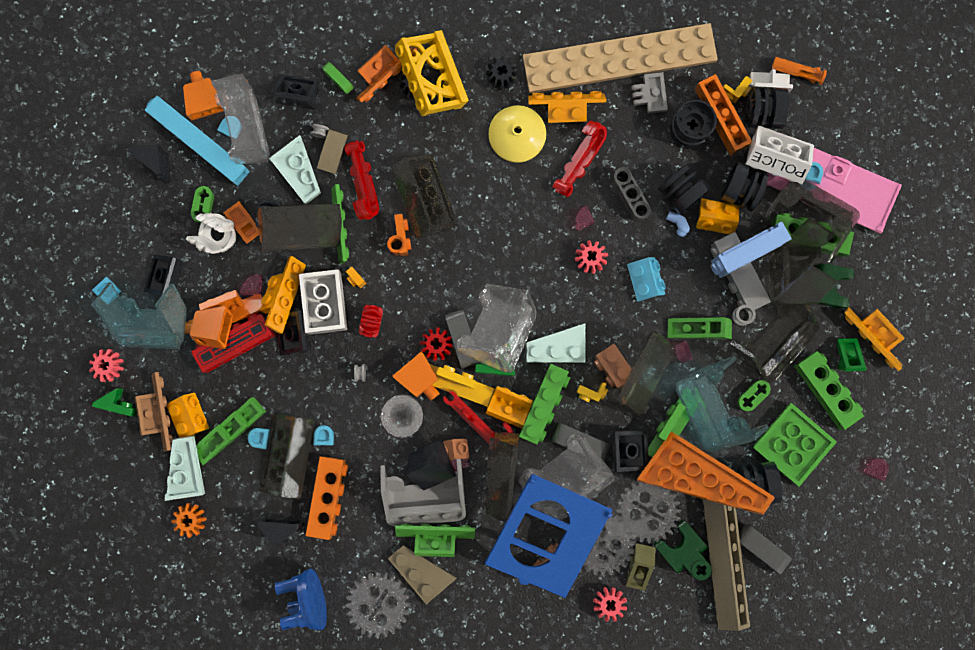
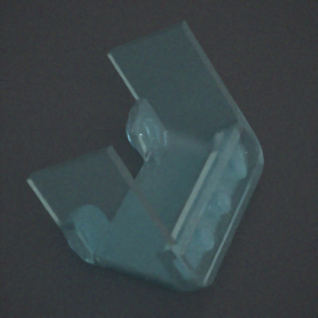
(143, 327)
(708, 411)

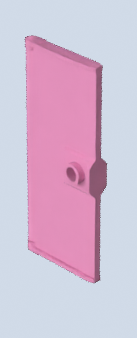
(854, 185)

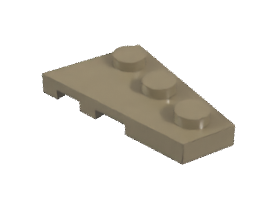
(421, 574)

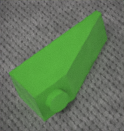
(700, 328)

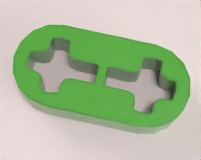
(337, 78)
(197, 202)
(757, 399)

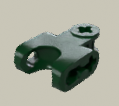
(832, 298)
(687, 554)

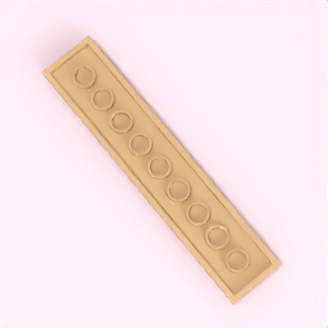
(619, 58)

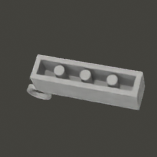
(743, 283)

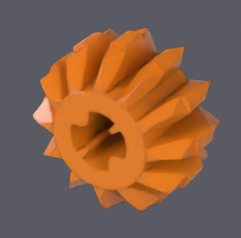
(191, 513)

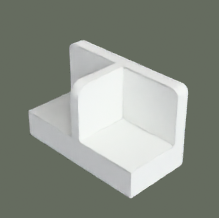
(770, 80)

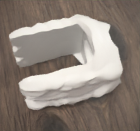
(204, 239)

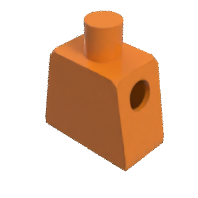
(200, 97)
(210, 327)
(418, 377)

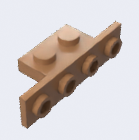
(152, 413)

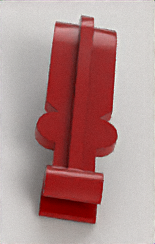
(582, 158)
(367, 204)
(472, 418)

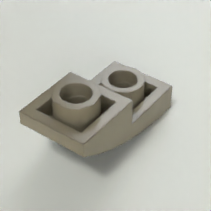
(332, 151)

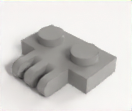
(651, 93)

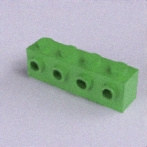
(544, 402)

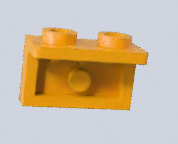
(718, 216)
(509, 406)
(187, 415)

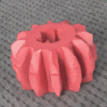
(583, 254)
(98, 365)
(602, 607)

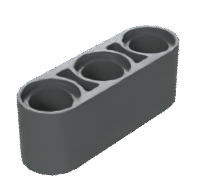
(631, 185)
(459, 326)
(563, 432)
(764, 549)

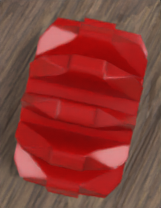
(370, 321)
(442, 340)

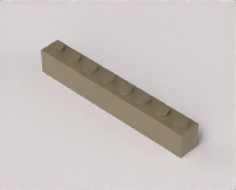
(726, 566)

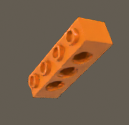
(728, 122)
(315, 527)

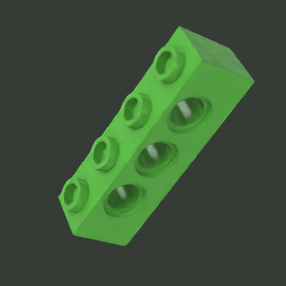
(829, 247)
(852, 410)

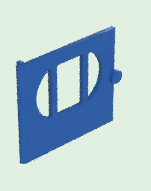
(581, 533)

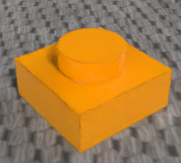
(354, 278)

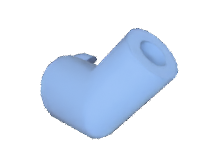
(680, 221)

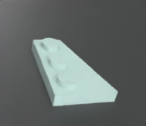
(297, 170)
(559, 347)
(185, 471)

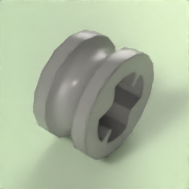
(319, 131)
(359, 372)

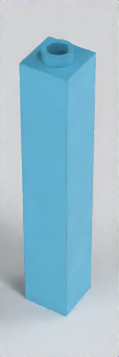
(196, 140)

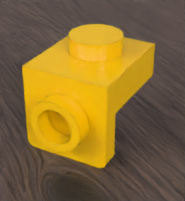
(741, 90)
(587, 394)

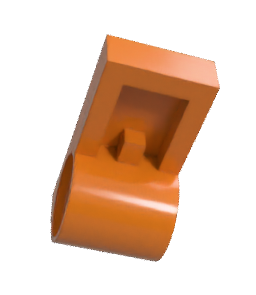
(401, 227)

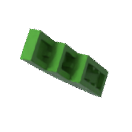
(229, 430)

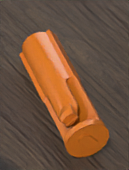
(799, 70)

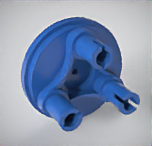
(310, 604)

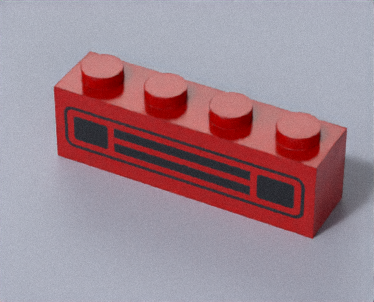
(240, 340)

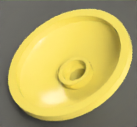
(517, 146)

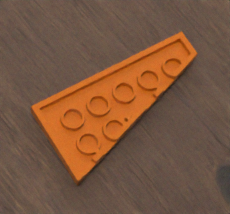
(693, 472)

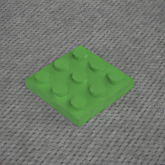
(794, 444)

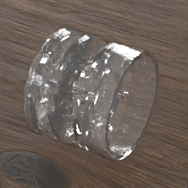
(408, 425)

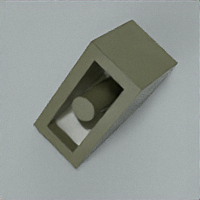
(641, 566)

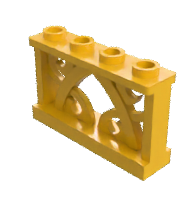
(444, 63)

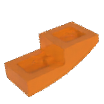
(243, 222)

